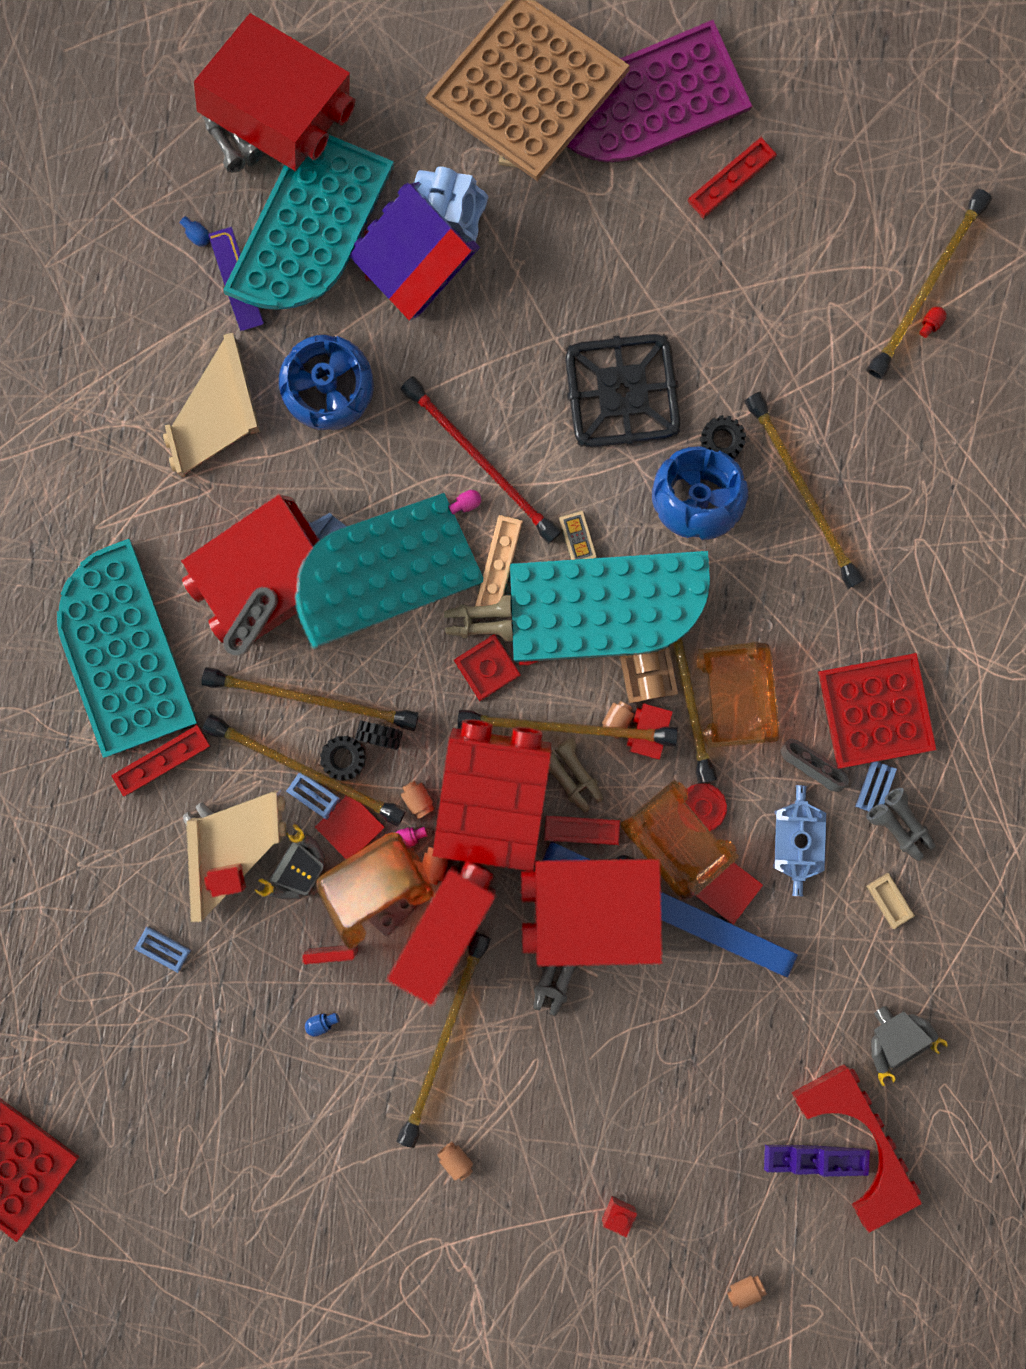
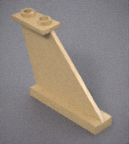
(215, 412)
(230, 838)

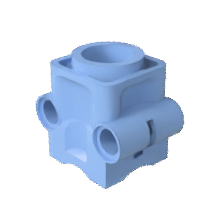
(454, 198)

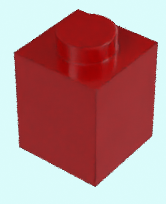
(225, 880)
(619, 1216)

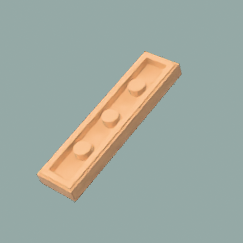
(499, 560)

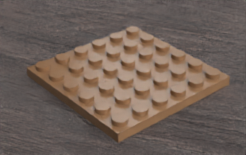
(527, 85)

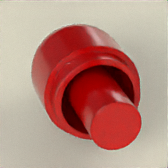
(933, 321)

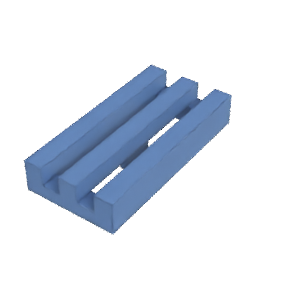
(885, 790)
(330, 806)
(181, 958)

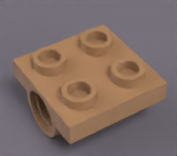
(648, 676)

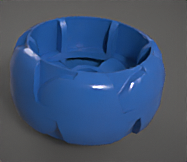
(342, 356)
(691, 516)

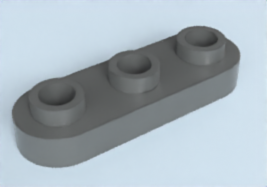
(242, 629)
(814, 765)

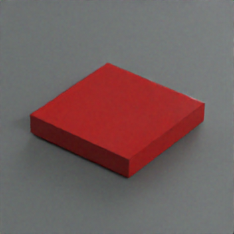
(487, 667)
(350, 827)
(730, 892)
(329, 954)

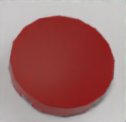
(716, 802)

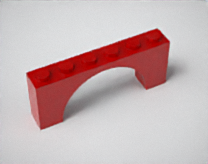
(891, 1190)

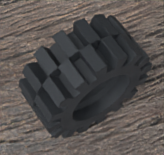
(728, 425)
(379, 735)
(329, 765)

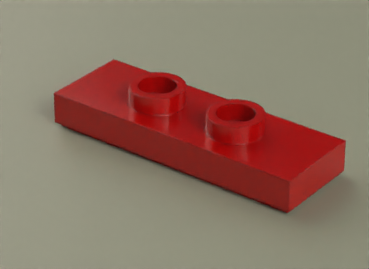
(582, 830)

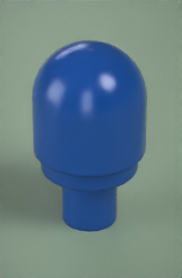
(195, 232)
(320, 1024)

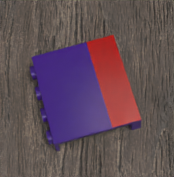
(411, 252)

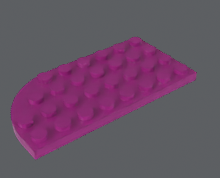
(665, 97)

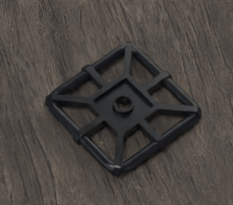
(631, 377)

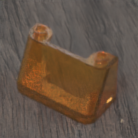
(740, 694)
(674, 834)
(372, 883)

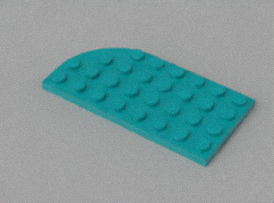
(309, 227)
(383, 570)
(606, 605)
(121, 652)

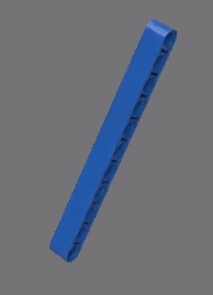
(708, 926)

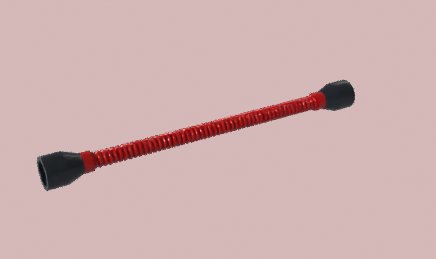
(414, 391)

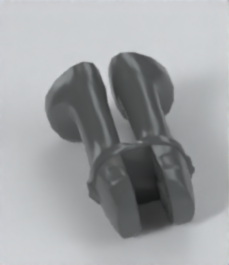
(234, 160)
(883, 816)
(559, 992)

